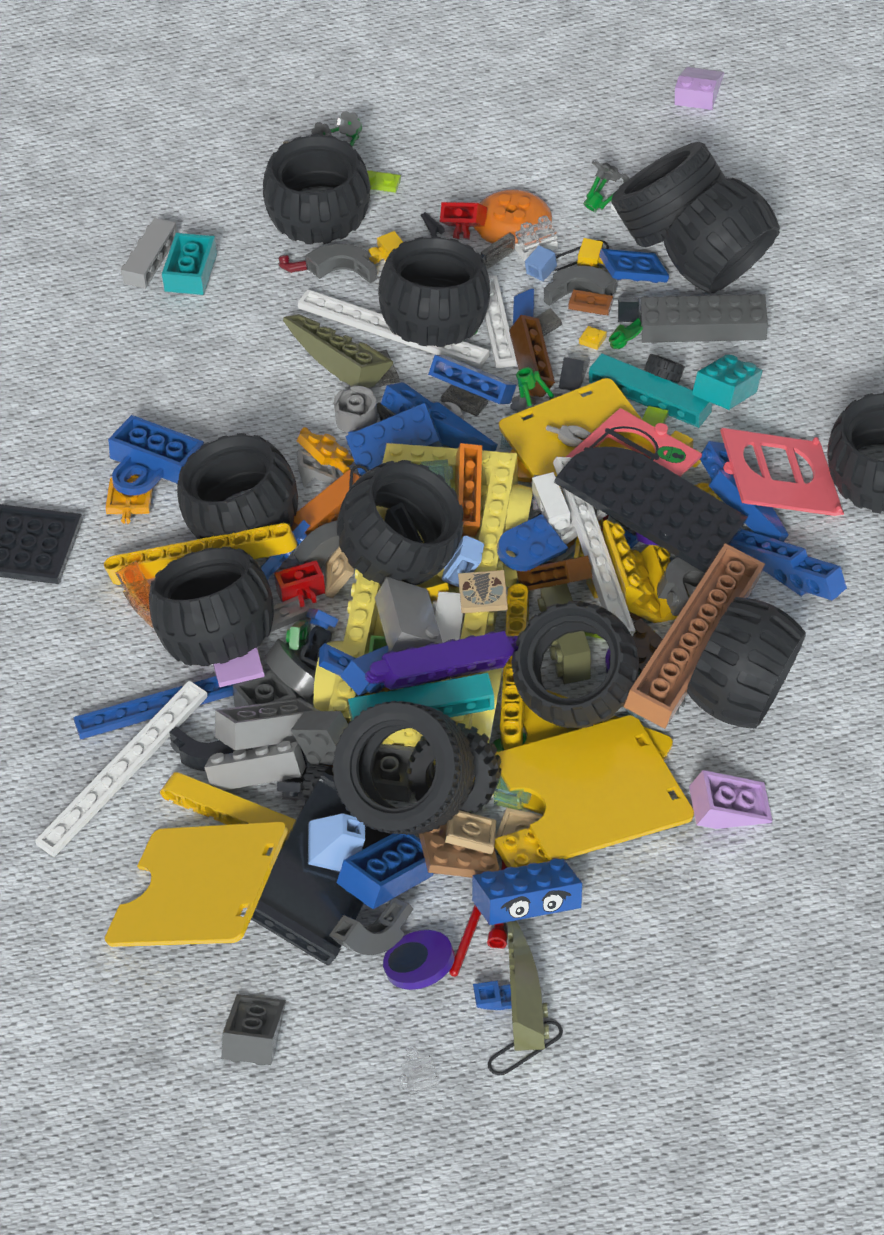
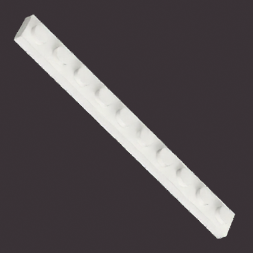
(375, 323)
(594, 546)
(120, 769)

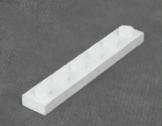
(498, 328)

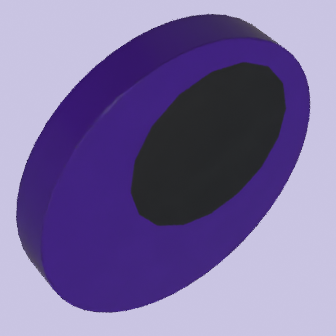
(419, 959)

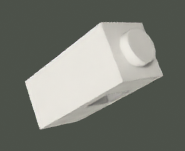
(551, 501)

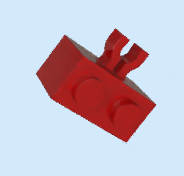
(463, 216)
(301, 581)

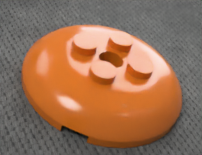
(508, 211)

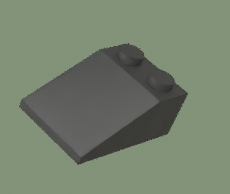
(252, 1029)

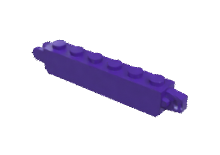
(442, 660)

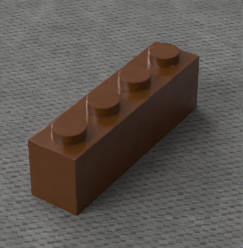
(532, 351)
(556, 573)

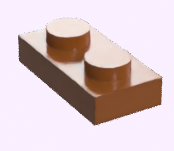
(590, 302)

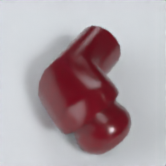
(289, 266)

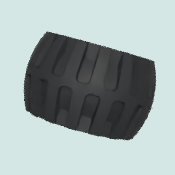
(314, 163)
(721, 235)
(434, 291)
(226, 469)
(851, 471)
(380, 550)
(211, 606)
(552, 625)
(746, 662)

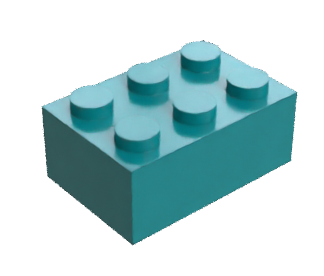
(189, 263)
(727, 381)

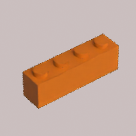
(468, 485)
(326, 505)

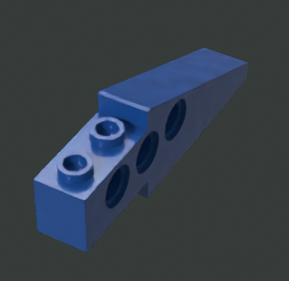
(451, 428)
(760, 519)
(792, 565)

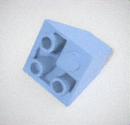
(334, 840)

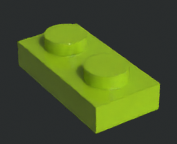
(384, 181)

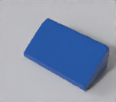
(523, 304)

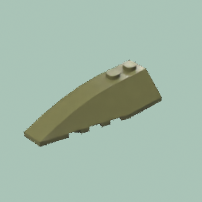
(339, 355)
(525, 994)

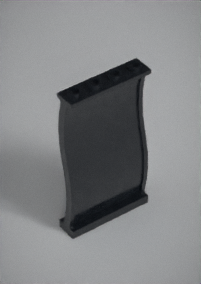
(302, 899)

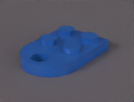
(532, 543)

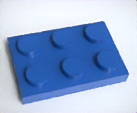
(634, 265)

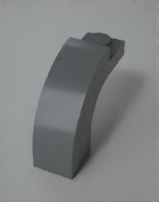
(338, 257)
(579, 278)
(318, 545)
(672, 583)
(291, 669)
(376, 937)

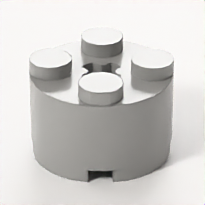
(355, 409)

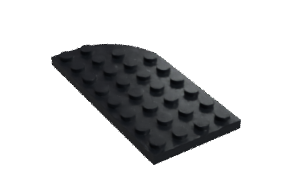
(653, 502)

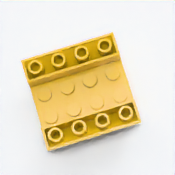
(638, 574)

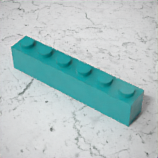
(651, 390)
(451, 696)

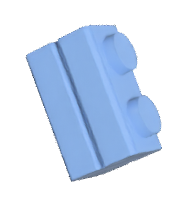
(465, 560)

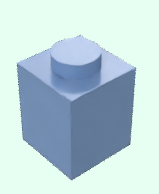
(541, 263)

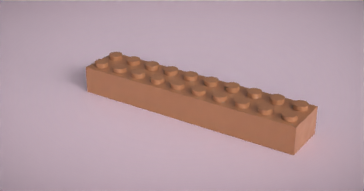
(668, 672)

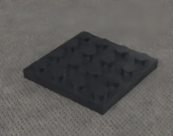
(36, 542)

